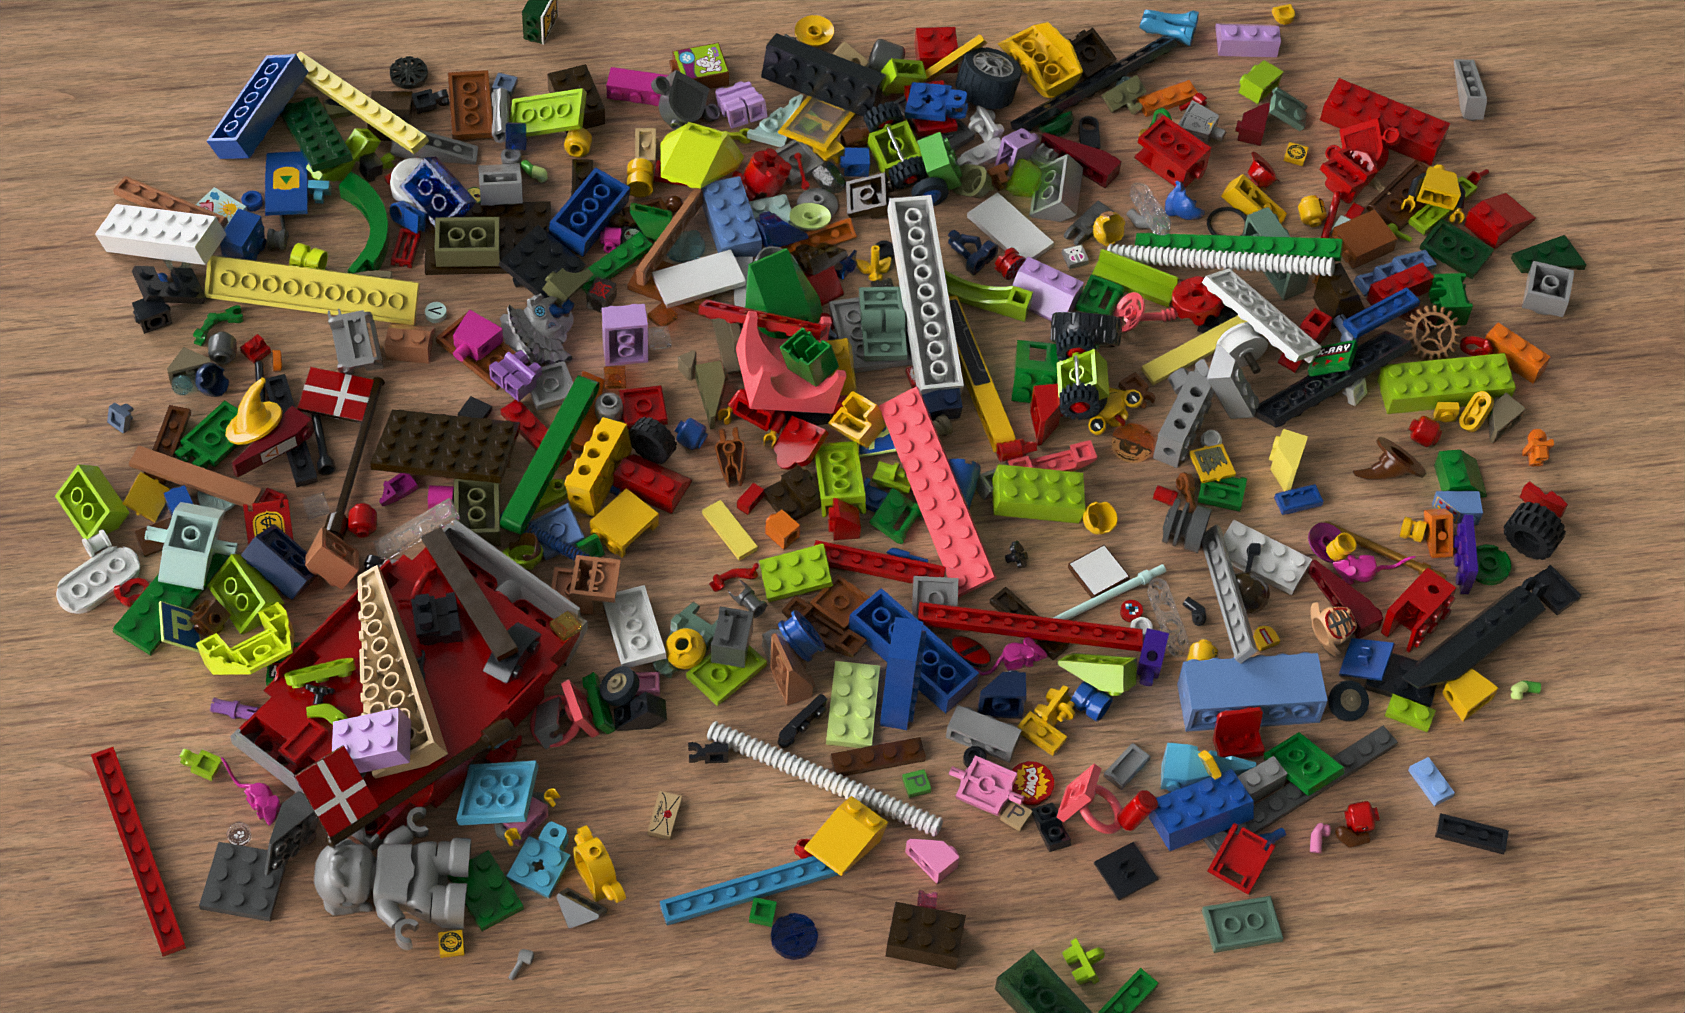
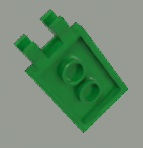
(208, 439)

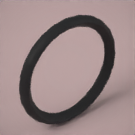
(1220, 210)

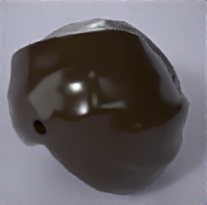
(1254, 591)

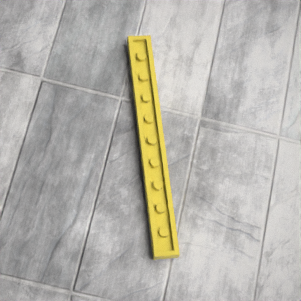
(363, 106)

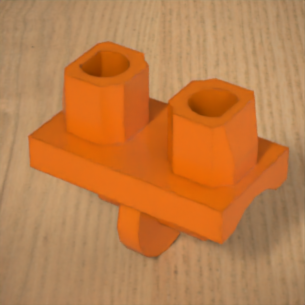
(1537, 447)

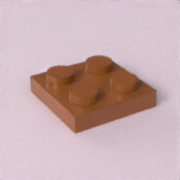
(838, 602)

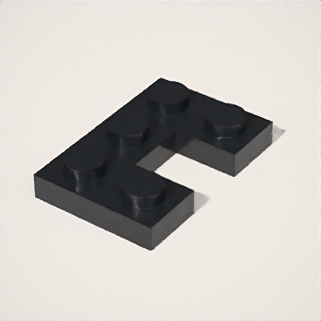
(183, 289)

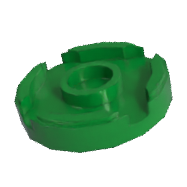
(1492, 565)

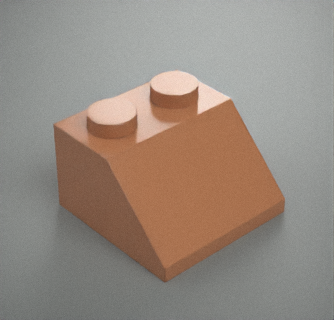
(409, 343)
(332, 559)

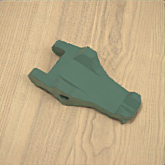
(689, 620)

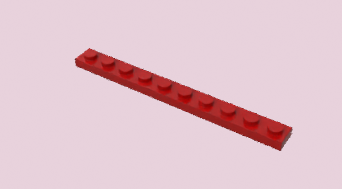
(1030, 626)
(138, 852)

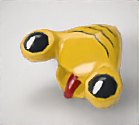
(1115, 410)

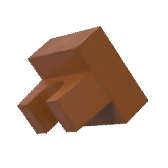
(999, 175)

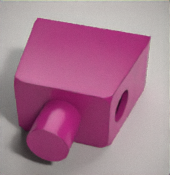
(476, 337)

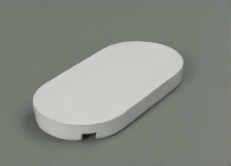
(96, 578)

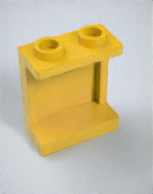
(623, 522)

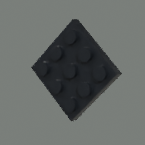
(536, 258)

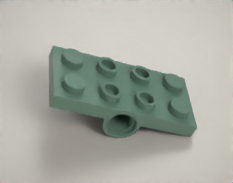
(882, 324)

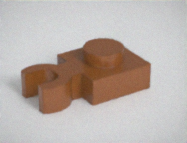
(1135, 382)

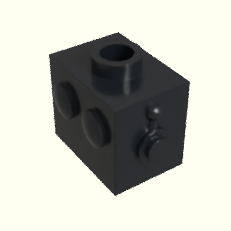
(151, 315)

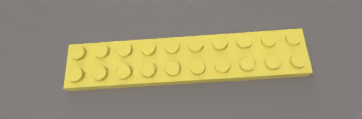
(310, 289)

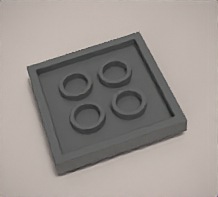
(239, 885)

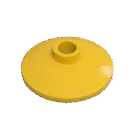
(814, 30)

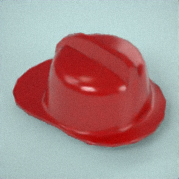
(1261, 172)

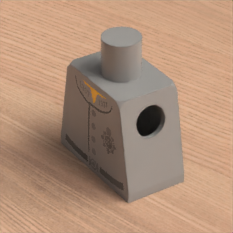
(1202, 123)

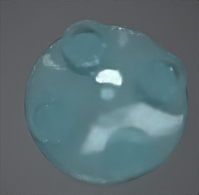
(687, 247)

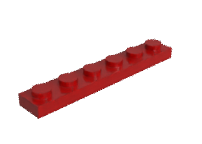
(770, 321)
(878, 564)

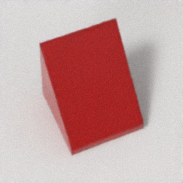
(1355, 211)

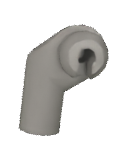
(1137, 219)

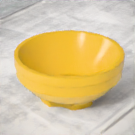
(691, 655)

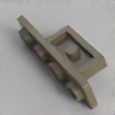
(727, 339)

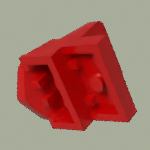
(1349, 172)

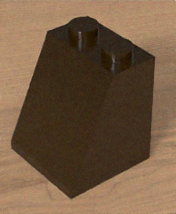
(1337, 295)

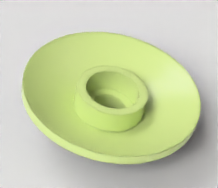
(810, 216)

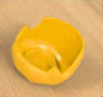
(1100, 518)

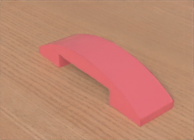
(1077, 457)

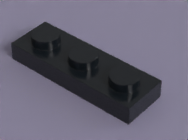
(1471, 833)

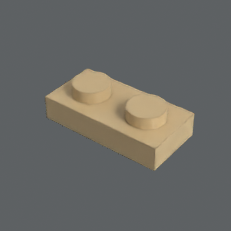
(645, 144)

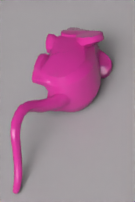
(1362, 569)
(1017, 655)
(259, 798)

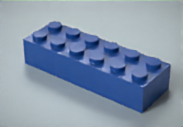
(257, 106)
(903, 673)
(944, 674)

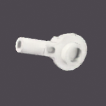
(1210, 438)

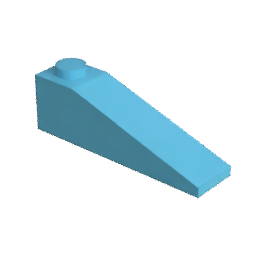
(1184, 767)

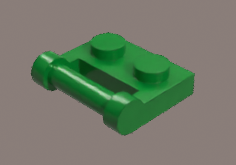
(1094, 294)
(1223, 495)
(889, 513)

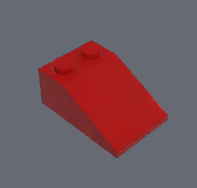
(1497, 219)

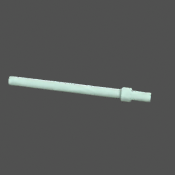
(1143, 578)

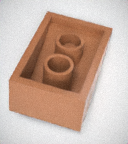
(789, 672)

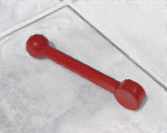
(805, 184)

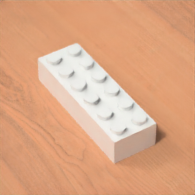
(161, 234)

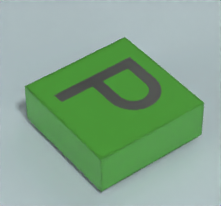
(916, 783)

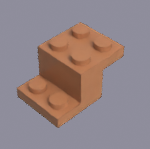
(588, 582)

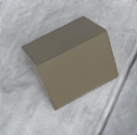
(687, 364)

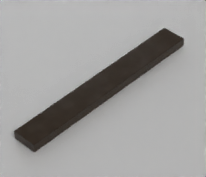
(469, 594)

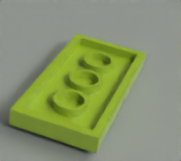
(550, 112)

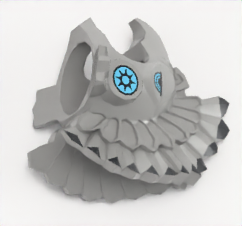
(537, 331)

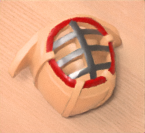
(1332, 626)

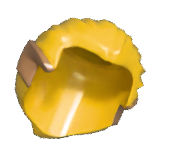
(1109, 228)

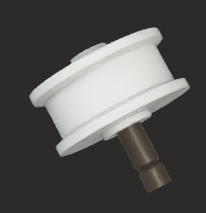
(1244, 345)

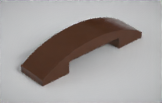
(834, 638)

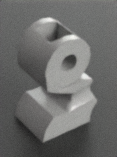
(1178, 377)

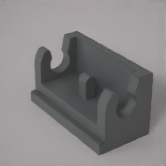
(547, 722)

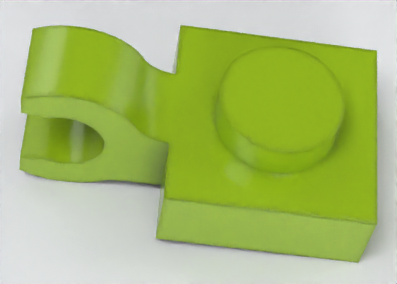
(203, 765)

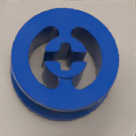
(801, 636)

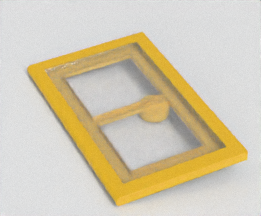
(816, 123)

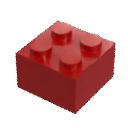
(935, 44)

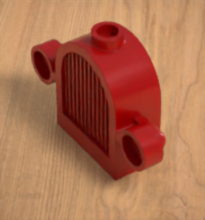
(1368, 137)

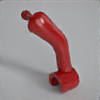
(746, 573)
(418, 588)

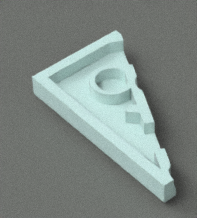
(768, 129)

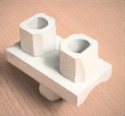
(984, 124)

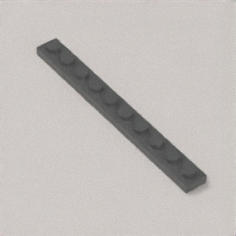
(1291, 797)

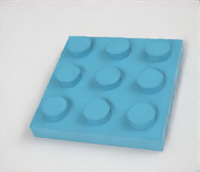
(497, 793)

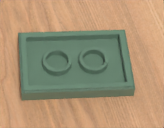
(1242, 924)

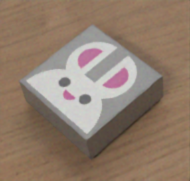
(1075, 256)

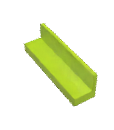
(1136, 277)

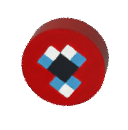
(1131, 610)

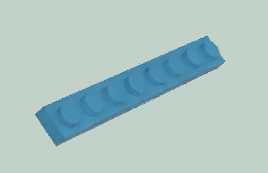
(744, 889)

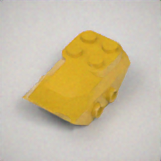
(1045, 58)

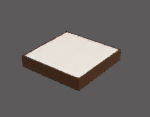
(1098, 571)

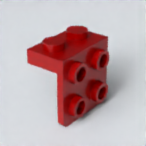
(1238, 733)

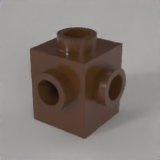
(209, 617)

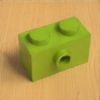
(1260, 81)

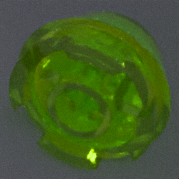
(1024, 179)

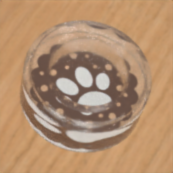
(239, 834)

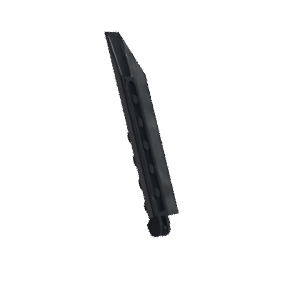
(1479, 636)

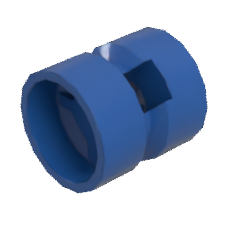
(1093, 702)

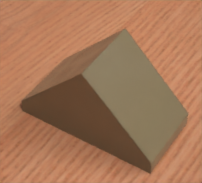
(186, 364)

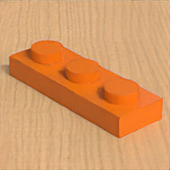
(1167, 98)

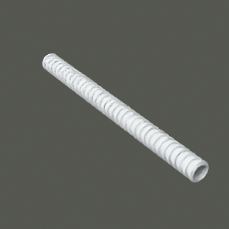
(1226, 260)
(825, 778)

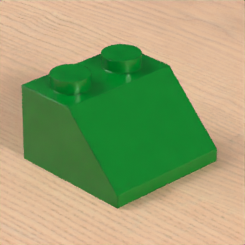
(1458, 472)

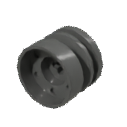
(1186, 525)

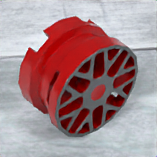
(1009, 263)

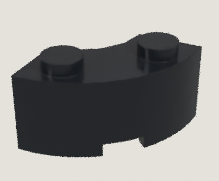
(512, 667)

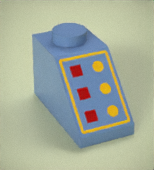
(1459, 504)

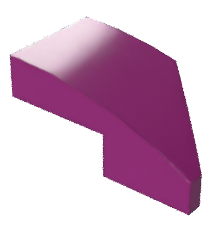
(397, 488)

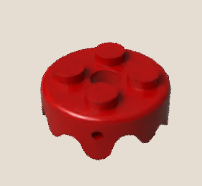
(1196, 307)

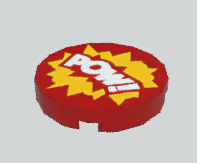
(1033, 782)

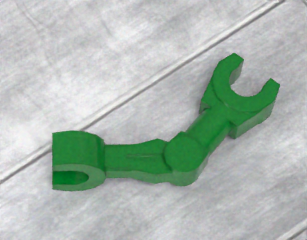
(213, 319)

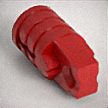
(1014, 449)

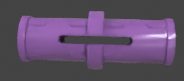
(233, 709)

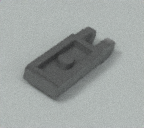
(1085, 223)

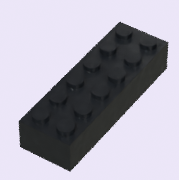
(822, 75)

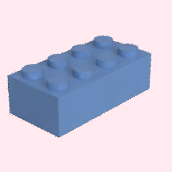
(731, 218)

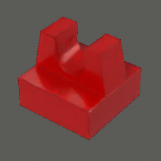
(255, 349)

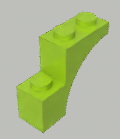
(359, 143)

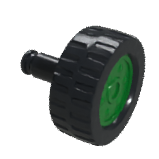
(1105, 328)

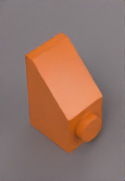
(1439, 532)

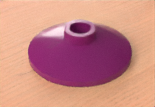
(1320, 536)

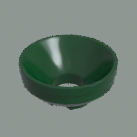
(1058, 125)

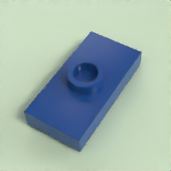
(1298, 499)

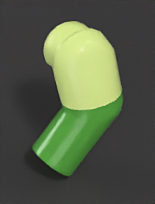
(534, 171)
(1524, 686)

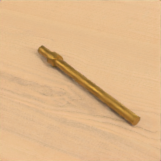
(1389, 553)

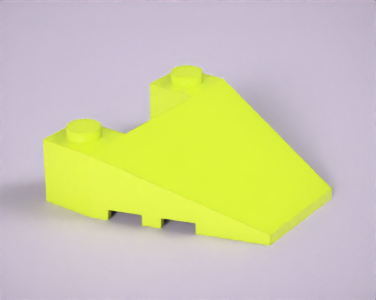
(255, 652)

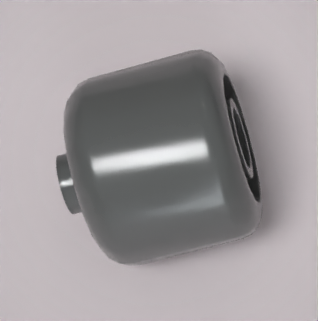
(883, 52)

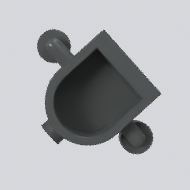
(683, 100)

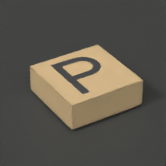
(1016, 815)

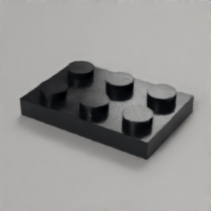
(1394, 684)

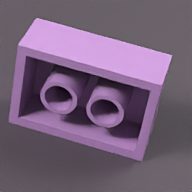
(625, 334)
(375, 739)

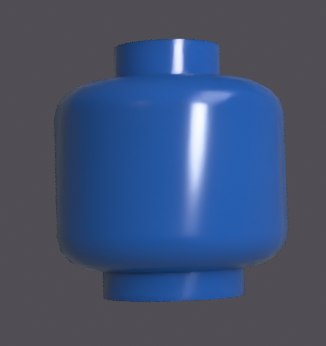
(691, 433)

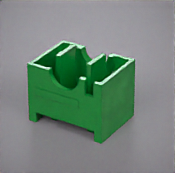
(1450, 292)
(809, 357)

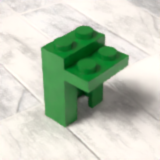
(1032, 372)

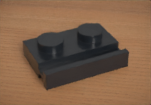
(1559, 591)

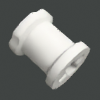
(96, 543)

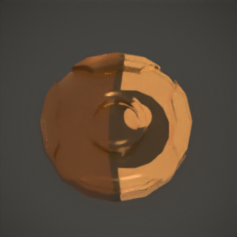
(1132, 443)

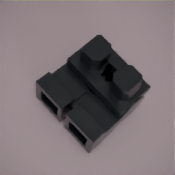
(436, 619)

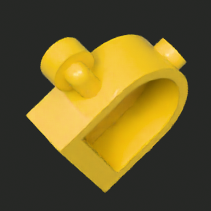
(596, 867)

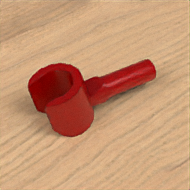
(1199, 98)
(1475, 177)

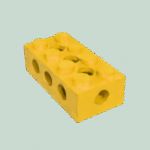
(594, 470)

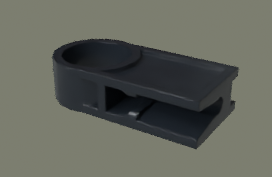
(1089, 137)

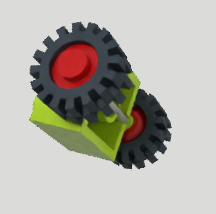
(894, 145)
(1080, 374)

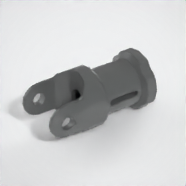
(749, 600)

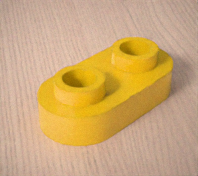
(1475, 411)

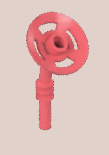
(1133, 314)

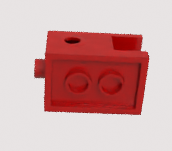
(1173, 152)
(1420, 608)

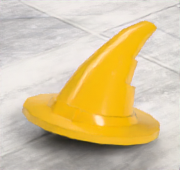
(253, 417)

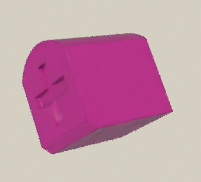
(438, 494)

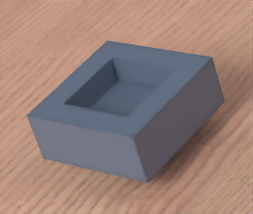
(505, 81)

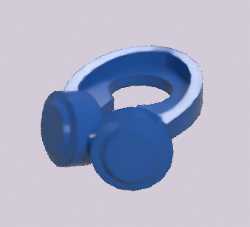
(558, 312)

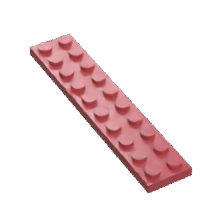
(937, 491)

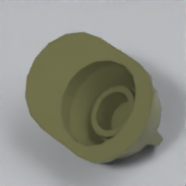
(974, 182)

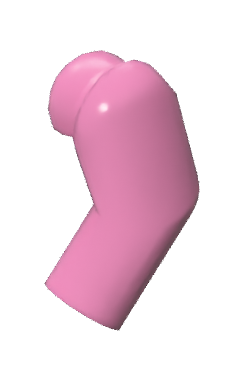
(1316, 837)

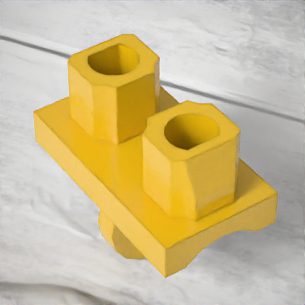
(1059, 706)

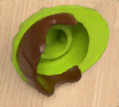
(525, 551)

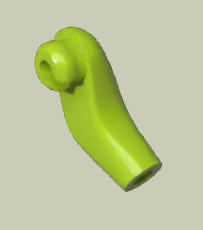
(325, 711)

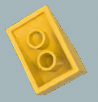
(847, 836)

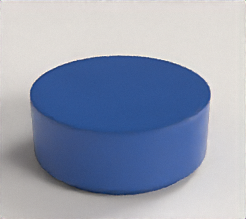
(252, 200)

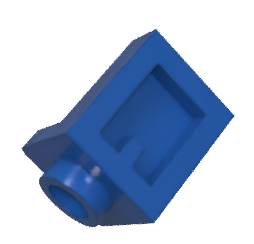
(873, 495)

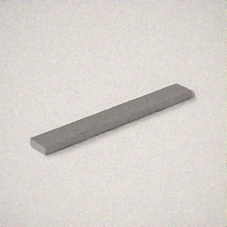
(1228, 594)

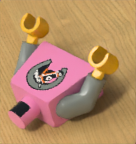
(538, 812)

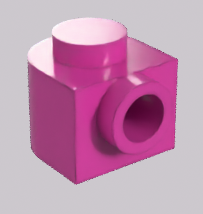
(611, 238)

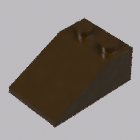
(396, 102)

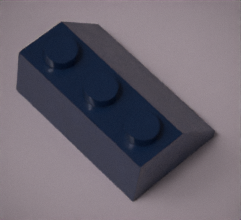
(279, 561)

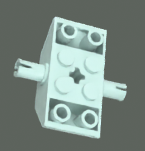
(190, 544)

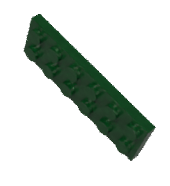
(315, 134)

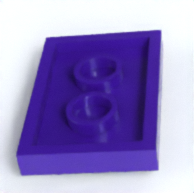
(1465, 554)

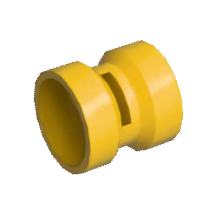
(1417, 531)
(1341, 547)

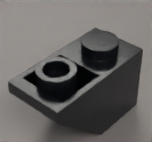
(640, 713)

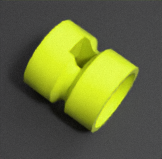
(305, 257)

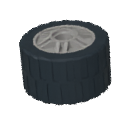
(989, 78)

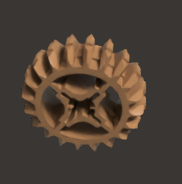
(1427, 325)

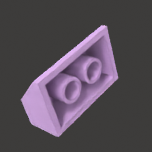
(1248, 40)
(1051, 288)

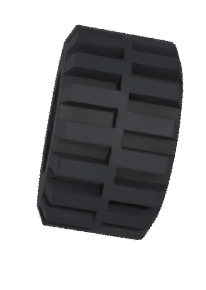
(1534, 530)

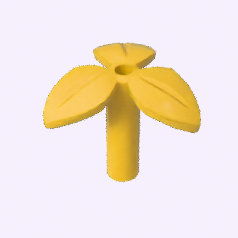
(876, 266)

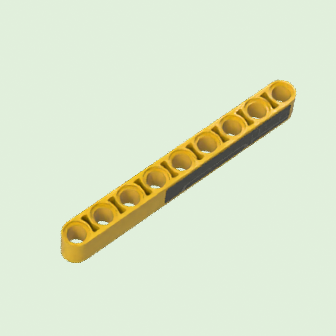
(979, 380)

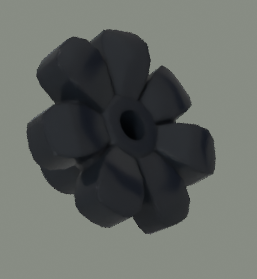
(1017, 555)
(319, 692)

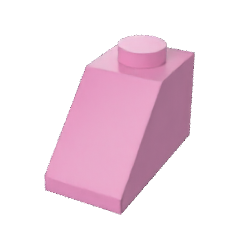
(933, 857)

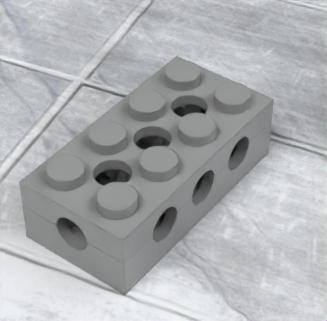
(1181, 425)

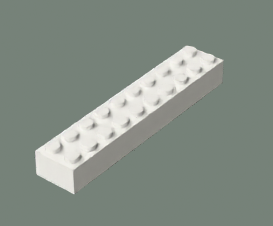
(924, 294)

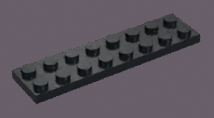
(1314, 389)

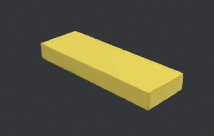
(729, 530)

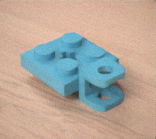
(546, 850)

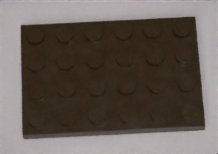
(515, 224)
(445, 446)

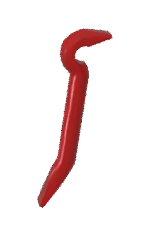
(1331, 214)

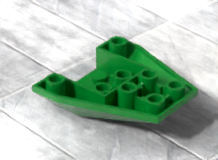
(782, 289)

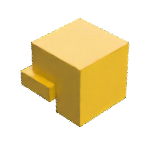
(858, 420)

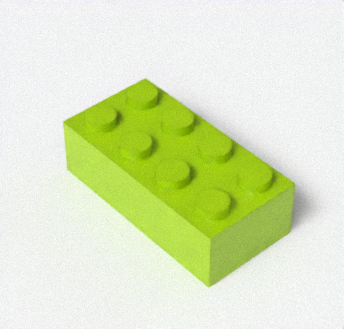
(1038, 494)

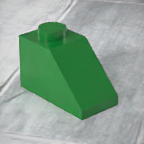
(650, 220)

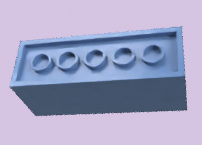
(1283, 685)

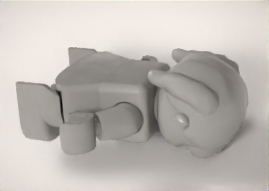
(401, 879)

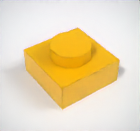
(1446, 411)

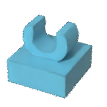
(319, 189)

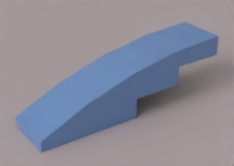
(1397, 265)

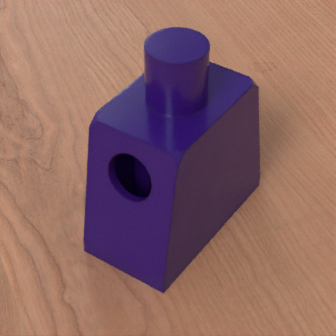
(1151, 656)

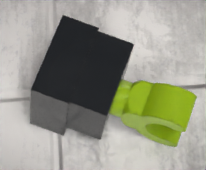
(371, 166)

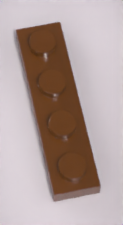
(171, 434)
(878, 757)

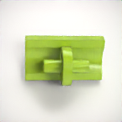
(891, 476)

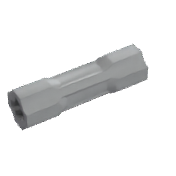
(500, 102)

